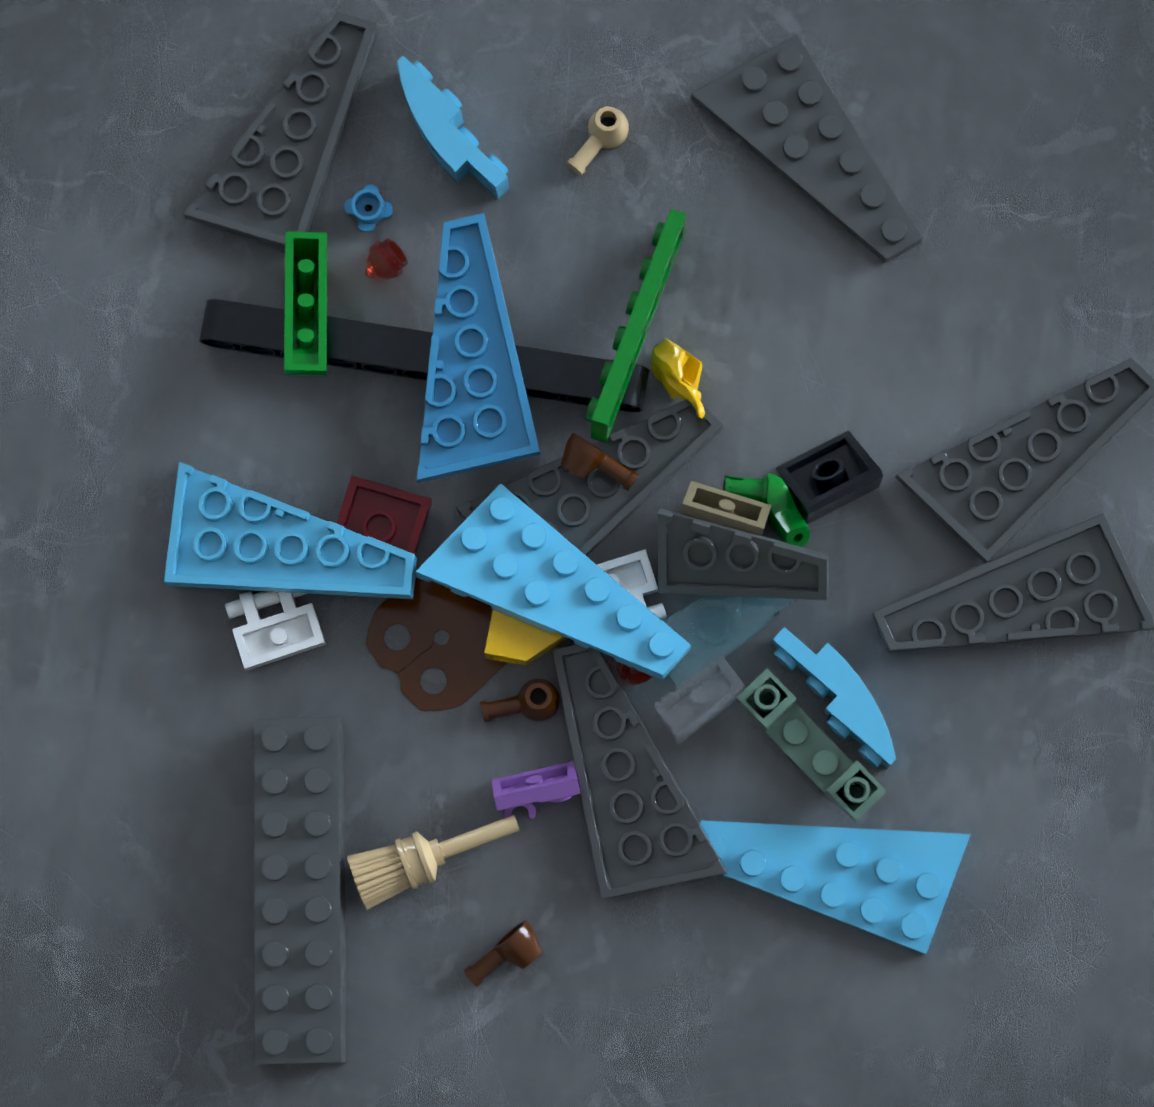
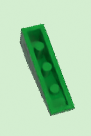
(305, 303)

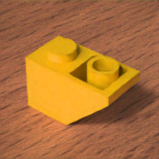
(517, 641)

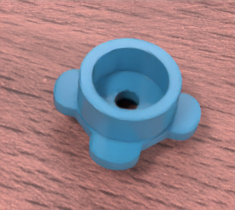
(368, 196)

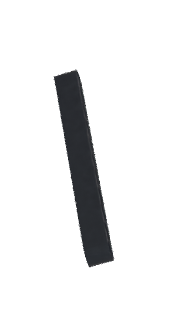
(407, 352)

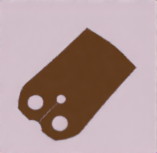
(460, 659)

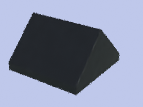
(830, 476)

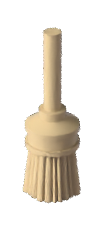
(415, 860)

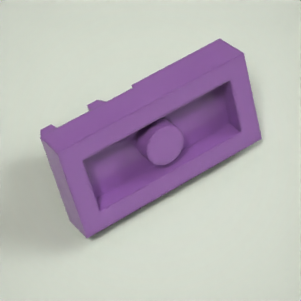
(544, 784)

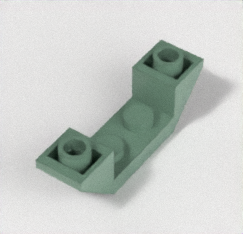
(809, 747)

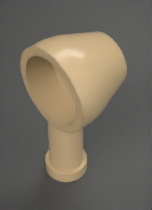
(600, 137)

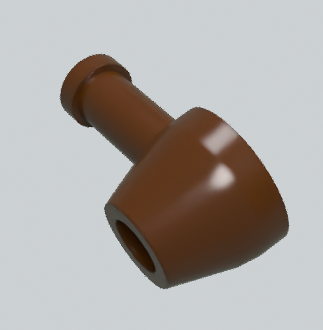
(583, 458)
(523, 703)
(518, 946)

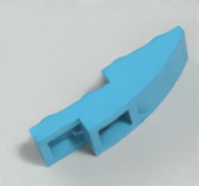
(438, 122)
(853, 706)

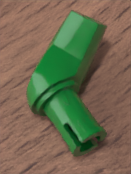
(784, 514)

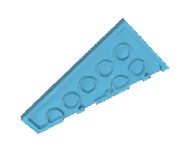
(257, 543)
(538, 577)
(861, 877)

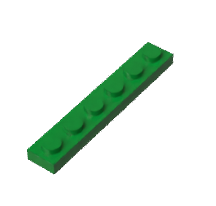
(630, 339)

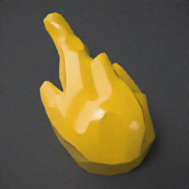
(678, 373)

